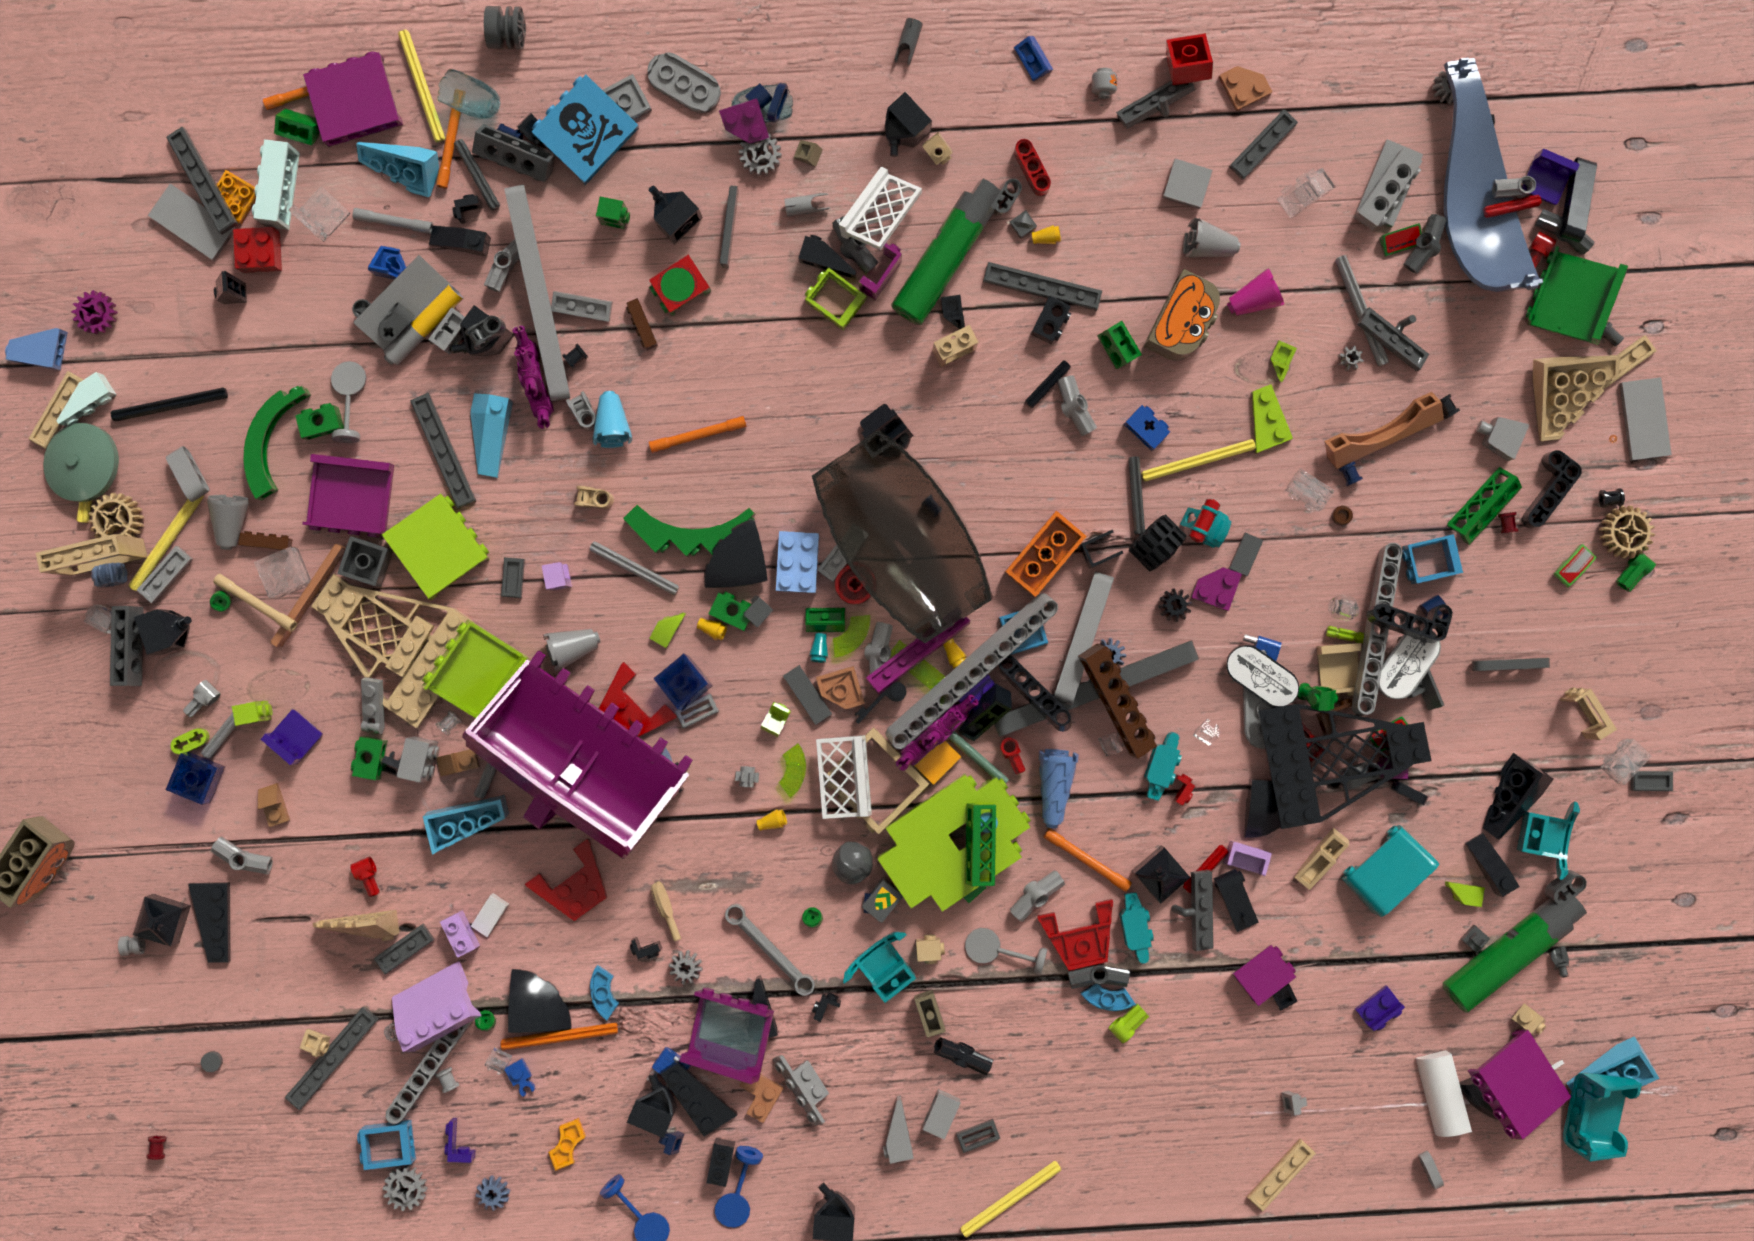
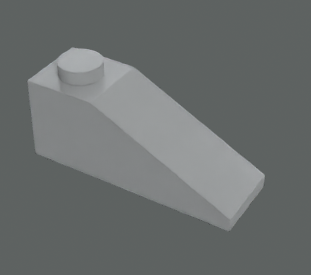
(898, 1142)

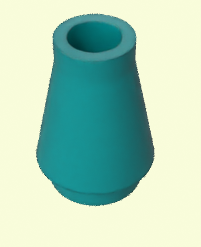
(819, 649)

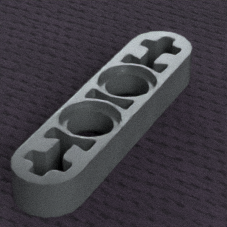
(1510, 664)

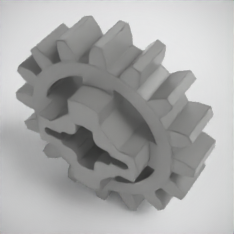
(762, 159)
(403, 1180)

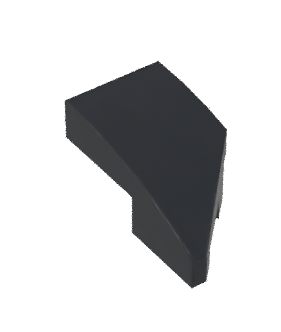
(953, 310)

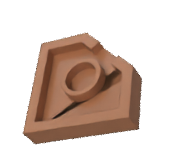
(1244, 86)
(841, 688)

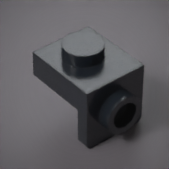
(525, 127)
(468, 203)
(649, 950)
(820, 1007)

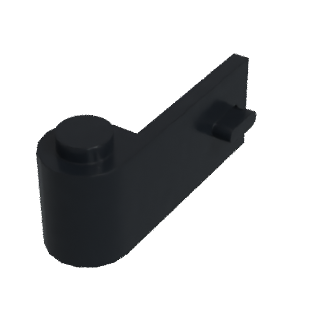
(895, 692)
(1236, 899)

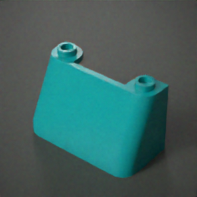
(1390, 872)
(1596, 1115)

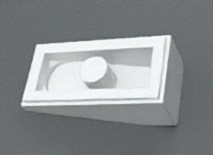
(489, 914)

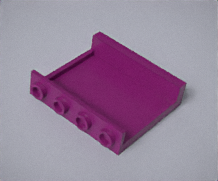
(352, 99)
(349, 495)
(1520, 1085)

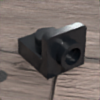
(1285, 997)

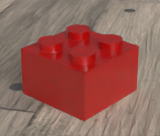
(1189, 59)
(257, 249)

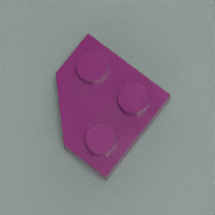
(745, 121)
(1217, 588)

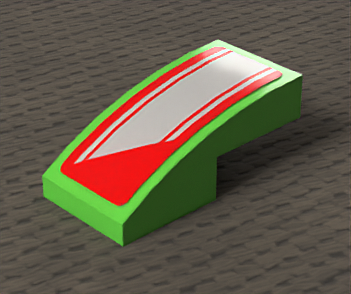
(1575, 565)

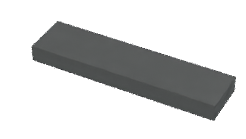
(1263, 144)
(729, 226)

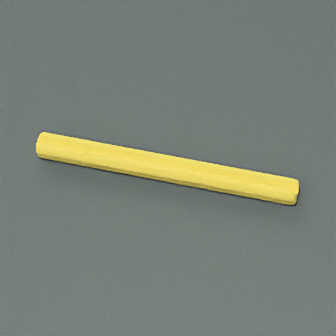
(421, 86)
(1198, 460)
(164, 543)
(1010, 1199)

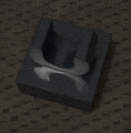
(390, 765)

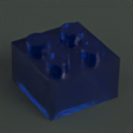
(683, 682)
(195, 778)

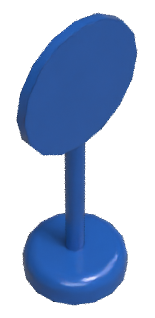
(732, 1208)
(649, 1226)

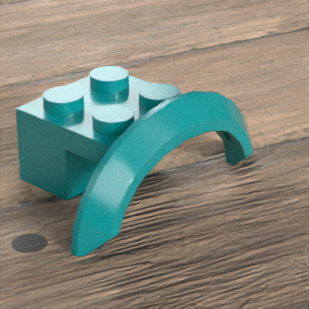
(1548, 836)
(883, 967)

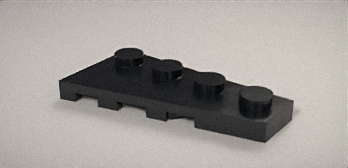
(212, 911)
(699, 1102)

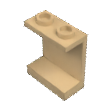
(1339, 666)

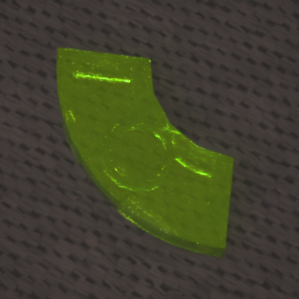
(853, 636)
(794, 771)

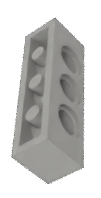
(1404, 162)

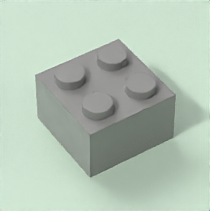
(418, 759)

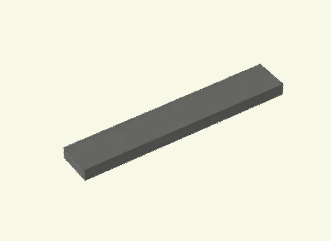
(202, 180)
(1042, 286)
(443, 450)
(326, 1064)

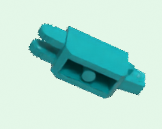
(1162, 765)
(1135, 927)

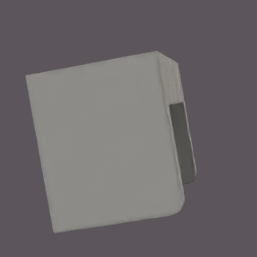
(941, 1114)

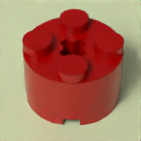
(847, 593)

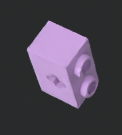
(459, 933)

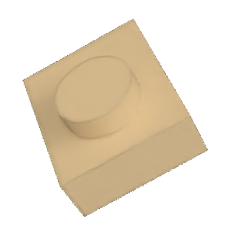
(1529, 1020)
(315, 1043)

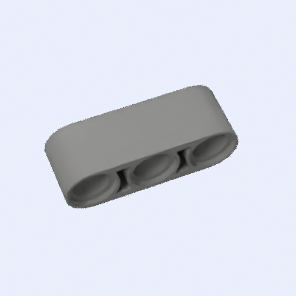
(187, 473)

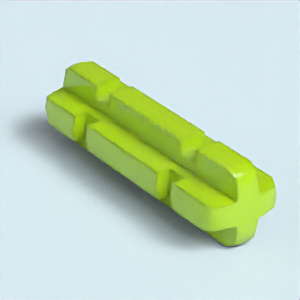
(1344, 634)

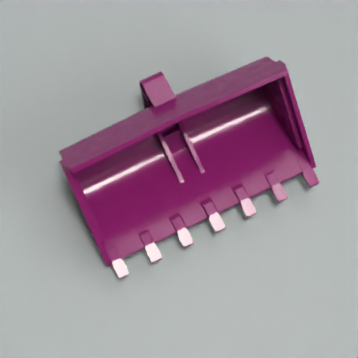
(575, 758)

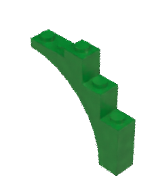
(660, 534)

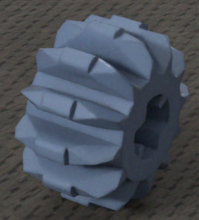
(109, 574)
(1116, 656)
(487, 1198)

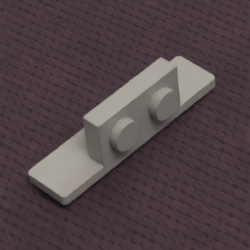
(805, 1086)

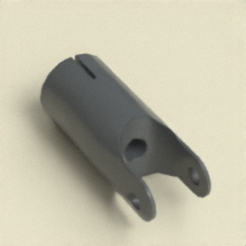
(909, 38)

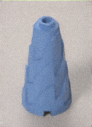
(1056, 779)

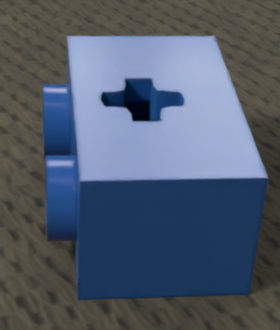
(1152, 437)

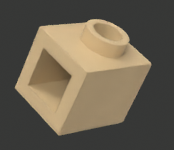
(934, 142)
(929, 949)

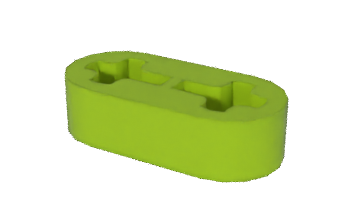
(192, 745)

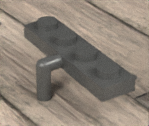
(1153, 102)
(1393, 338)
(1200, 910)

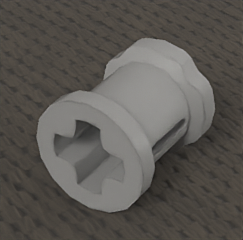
(447, 1079)

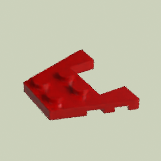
(628, 709)
(579, 891)
(1084, 944)

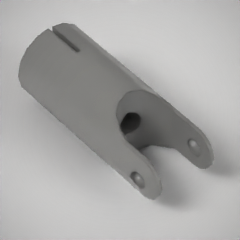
(802, 205)

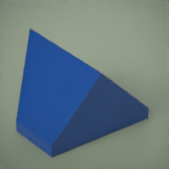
(387, 263)

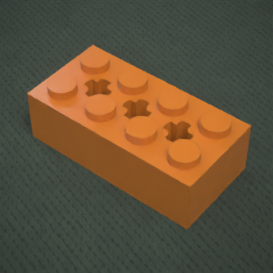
(1058, 554)

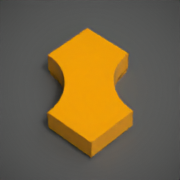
(570, 1135)

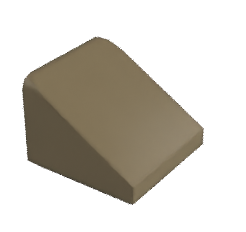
(808, 152)

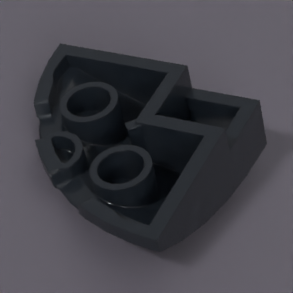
(737, 559)
(1261, 809)
(535, 1005)

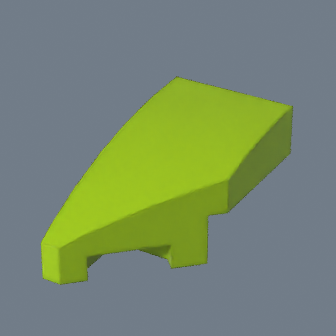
(1281, 358)
(666, 629)
(1466, 894)

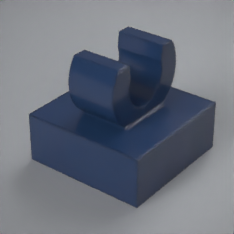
(672, 1142)

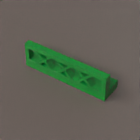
(1489, 506)
(973, 841)

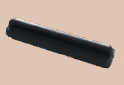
(1047, 384)

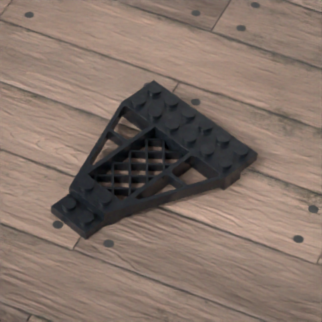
(1291, 765)

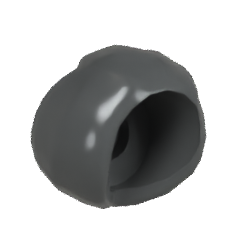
(852, 862)

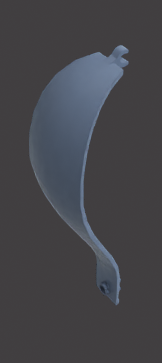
(1490, 248)

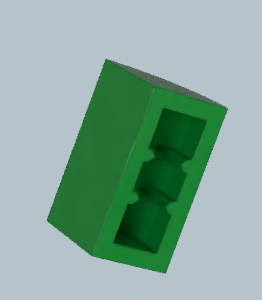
(296, 126)

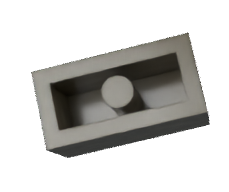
(929, 1013)

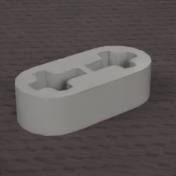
(1431, 1170)

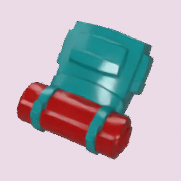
(1210, 524)

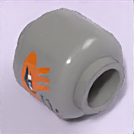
(1104, 83)

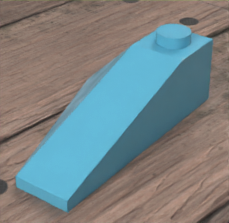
(408, 165)
(489, 425)
(1623, 1060)

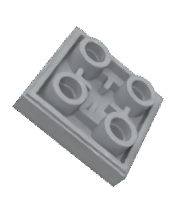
(1187, 183)

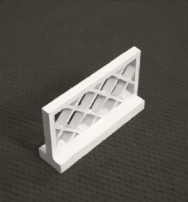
(865, 203)
(860, 773)

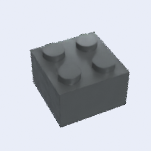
(365, 561)

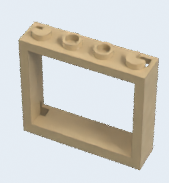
(91, 553)
(871, 824)

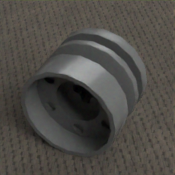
(504, 27)

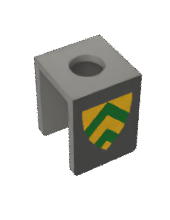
(882, 900)

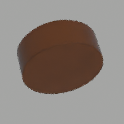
(1342, 515)

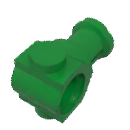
(1318, 697)

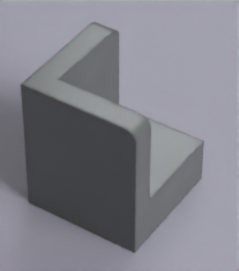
(757, 611)

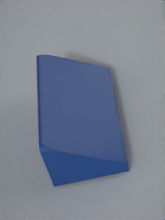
(1033, 58)

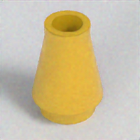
(1048, 235)
(714, 629)
(954, 653)
(773, 820)

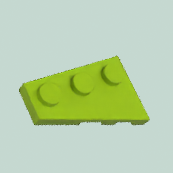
(1269, 420)

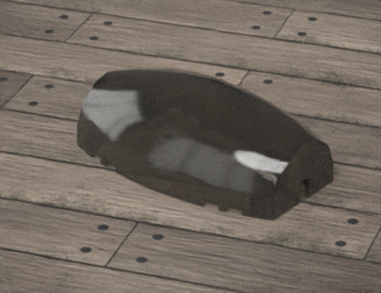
(902, 536)

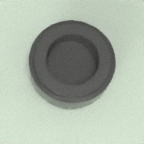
(211, 1061)

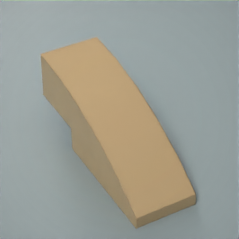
(1322, 858)

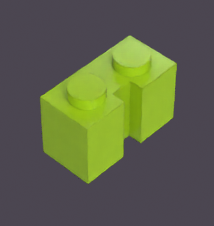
(252, 712)

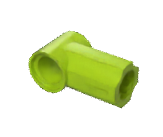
(1125, 1026)

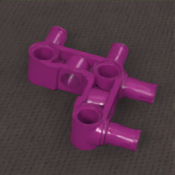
(530, 377)
(936, 733)

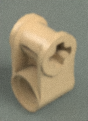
(589, 498)

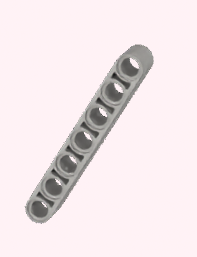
(1083, 637)
(426, 1073)

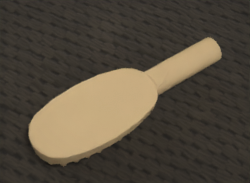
(662, 899)

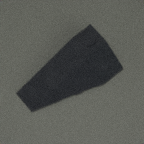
(1517, 791)

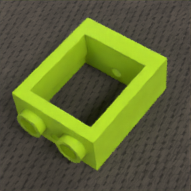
(853, 308)

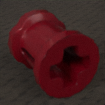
(1508, 522)
(156, 1147)

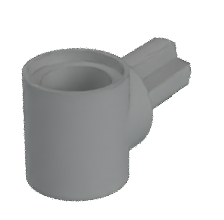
(204, 695)

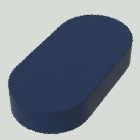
(777, 102)

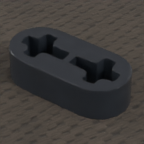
(1409, 792)

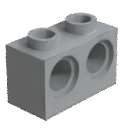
(448, 331)

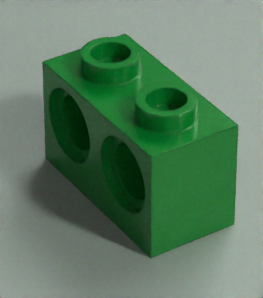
(612, 213)
(1119, 345)

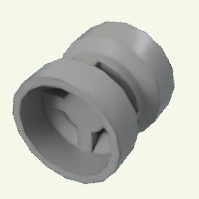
(131, 945)

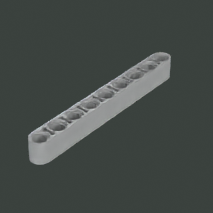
(1370, 636)

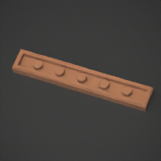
(310, 592)

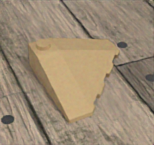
(1566, 387)
(371, 925)

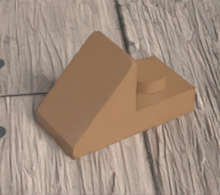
(457, 762)
(272, 802)

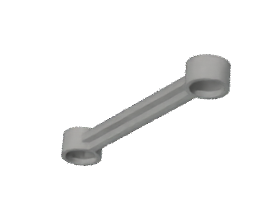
(770, 949)

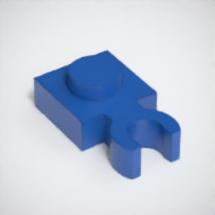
(518, 1074)

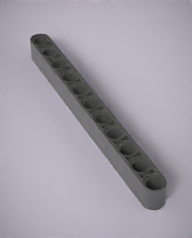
(1131, 673)

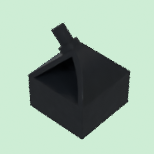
(905, 124)
(674, 213)
(495, 347)
(163, 631)
(1161, 874)
(161, 920)
(653, 1108)
(833, 1216)

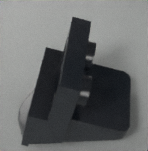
(889, 422)

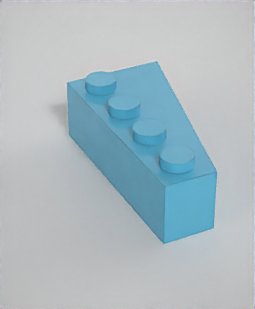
(460, 821)

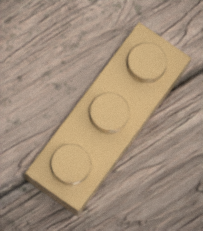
(409, 646)

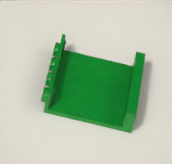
(1575, 297)

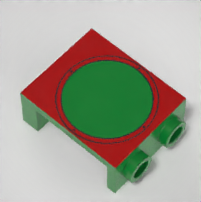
(678, 284)

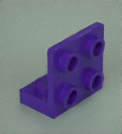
(1550, 174)
(292, 737)

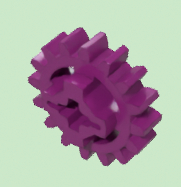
(90, 320)

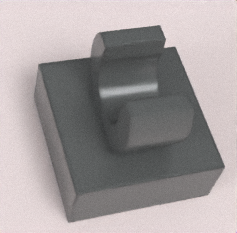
(1475, 938)

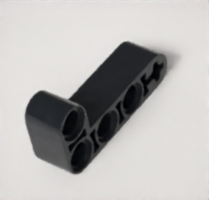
(1548, 492)
(1407, 620)

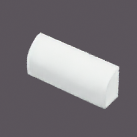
(1443, 1094)

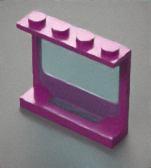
(729, 1036)

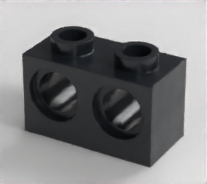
(1047, 318)
(720, 1162)

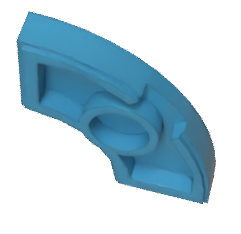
(601, 992)
(1108, 999)

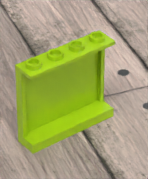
(436, 545)
(473, 668)

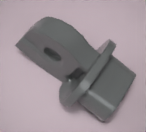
(1561, 961)

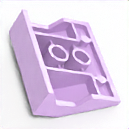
(433, 1008)

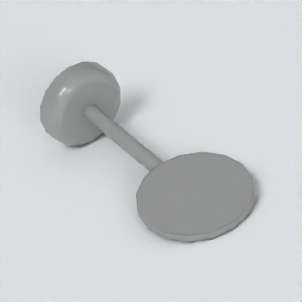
(347, 380)
(984, 946)

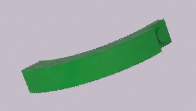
(258, 439)

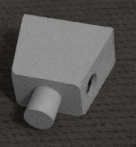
(1503, 436)

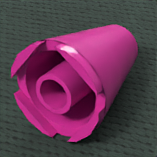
(1257, 295)

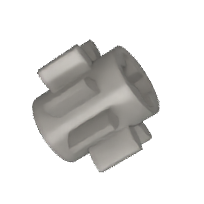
(1345, 361)
(746, 776)

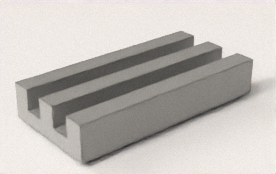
(712, 703)

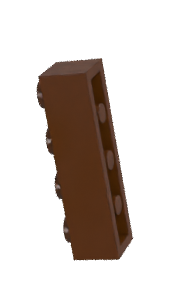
(641, 322)
(262, 541)

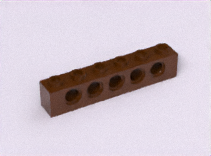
(1091, 661)

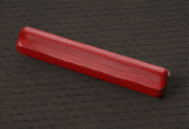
(1512, 206)
(1209, 864)

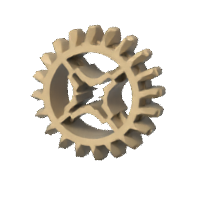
(125, 506)
(1630, 517)

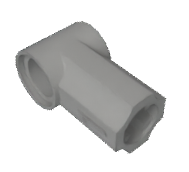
(1512, 187)

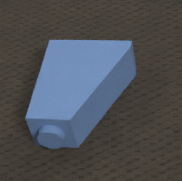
(38, 349)

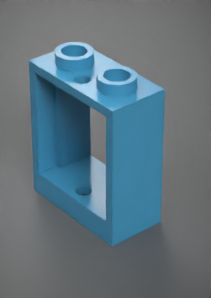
(1451, 556)
(407, 1144)

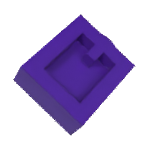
(462, 1154)

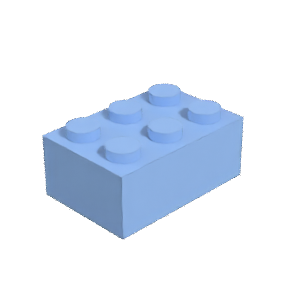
(797, 562)

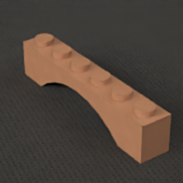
(1419, 415)

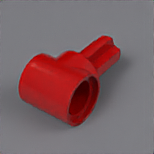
(1541, 247)
(1013, 756)
(364, 871)

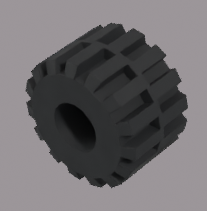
(1157, 543)

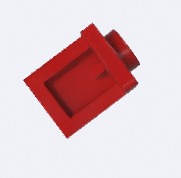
(1184, 794)

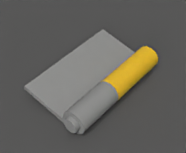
(423, 294)

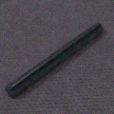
(169, 404)

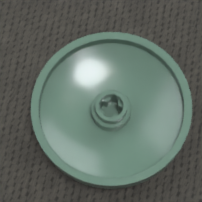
(81, 462)

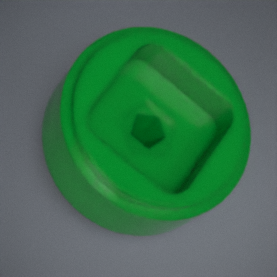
(220, 601)
(812, 917)
(486, 1021)

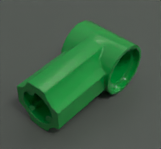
(1636, 569)

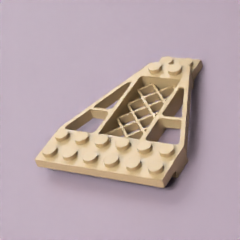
(341, 602)

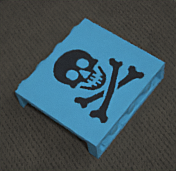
(585, 128)

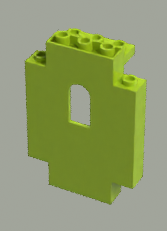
(925, 856)

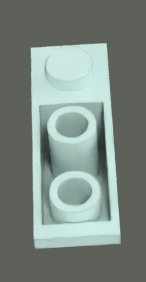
(87, 396)

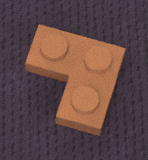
(765, 1093)

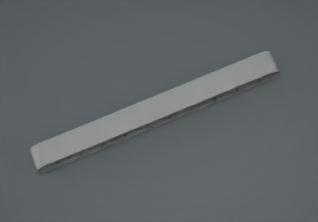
(537, 292)
(968, 679)

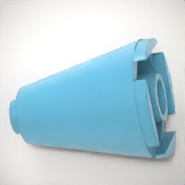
(611, 422)

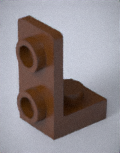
(1324, 719)

